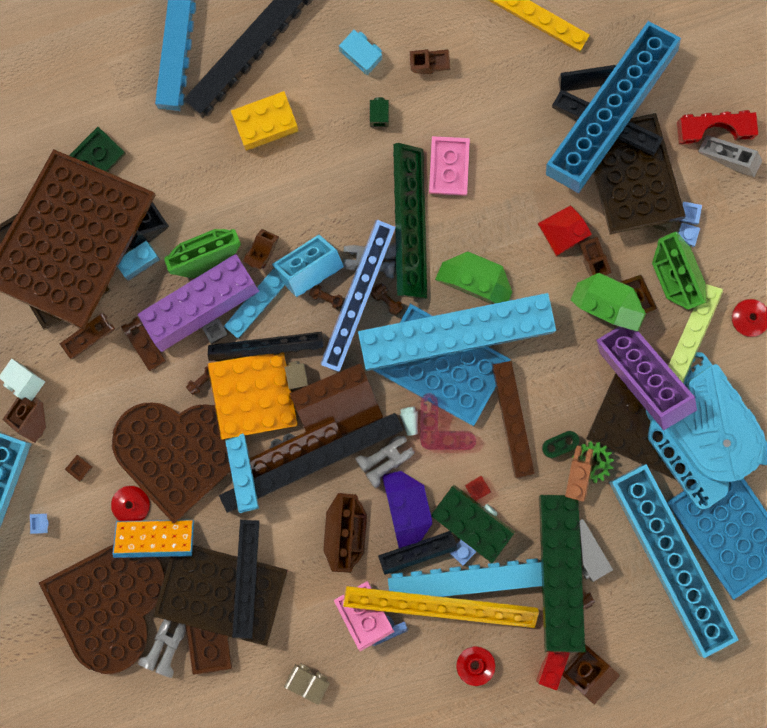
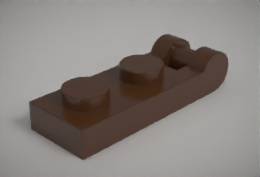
(86, 337)
(143, 344)

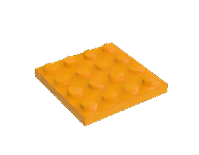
(251, 395)

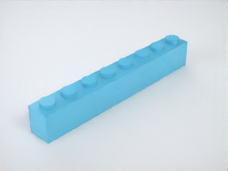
(469, 580)

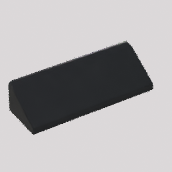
(584, 78)

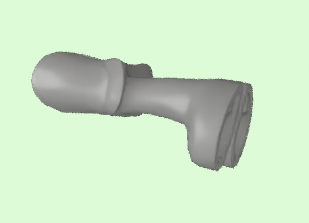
(386, 267)
(389, 451)
(172, 642)

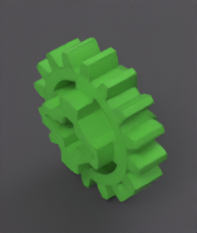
(600, 464)

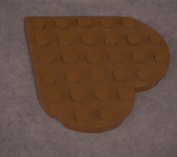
(171, 453)
(104, 607)

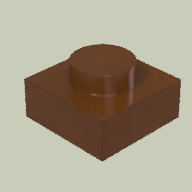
(78, 468)

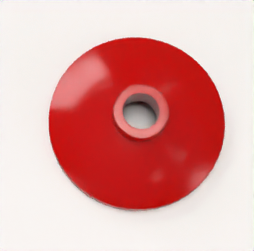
(742, 321)
(139, 500)
(477, 676)

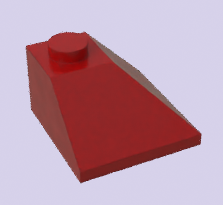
(564, 230)

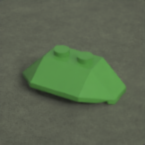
(202, 253)
(679, 272)
(476, 277)
(609, 301)

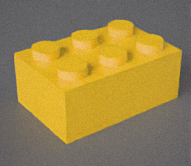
(264, 120)

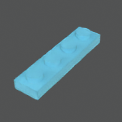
(255, 305)
(242, 473)

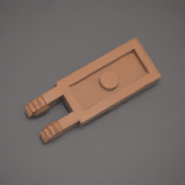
(579, 475)

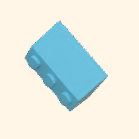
(308, 265)

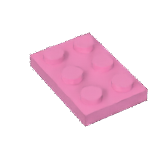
(449, 166)
(363, 624)

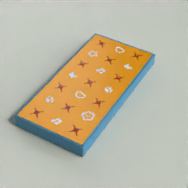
(153, 538)

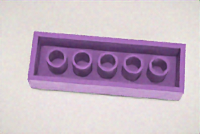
(198, 303)
(647, 376)

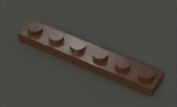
(513, 419)
(294, 448)

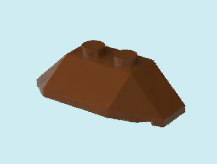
(345, 532)

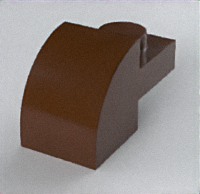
(429, 61)
(594, 258)

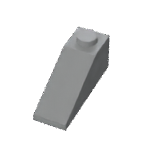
(731, 155)
(592, 558)

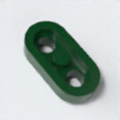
(560, 444)

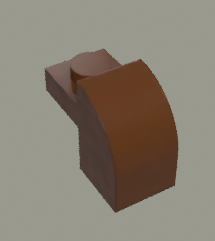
(261, 249)

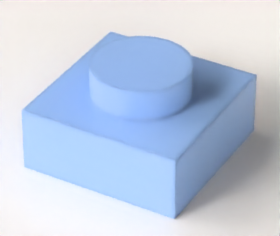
(692, 213)
(689, 233)
(38, 523)
(463, 553)

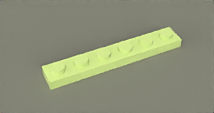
(694, 333)

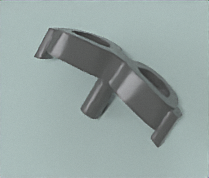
(275, 442)

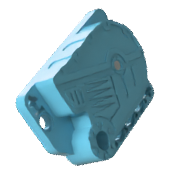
(716, 441)

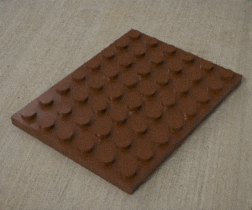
(70, 237)

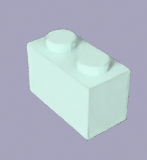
(21, 380)

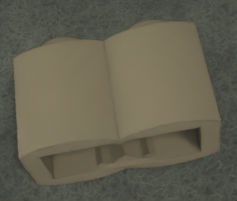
(307, 684)

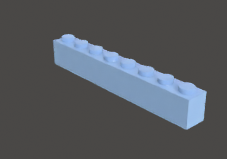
(357, 295)

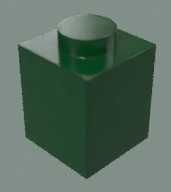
(379, 112)

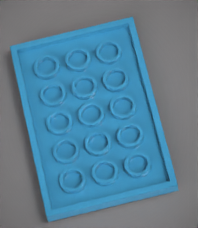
(457, 380)
(728, 535)

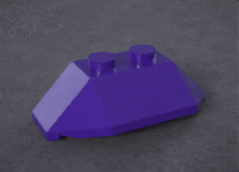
(407, 507)

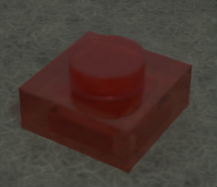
(477, 488)

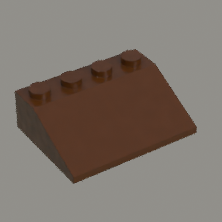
(339, 397)

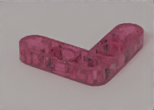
(438, 436)

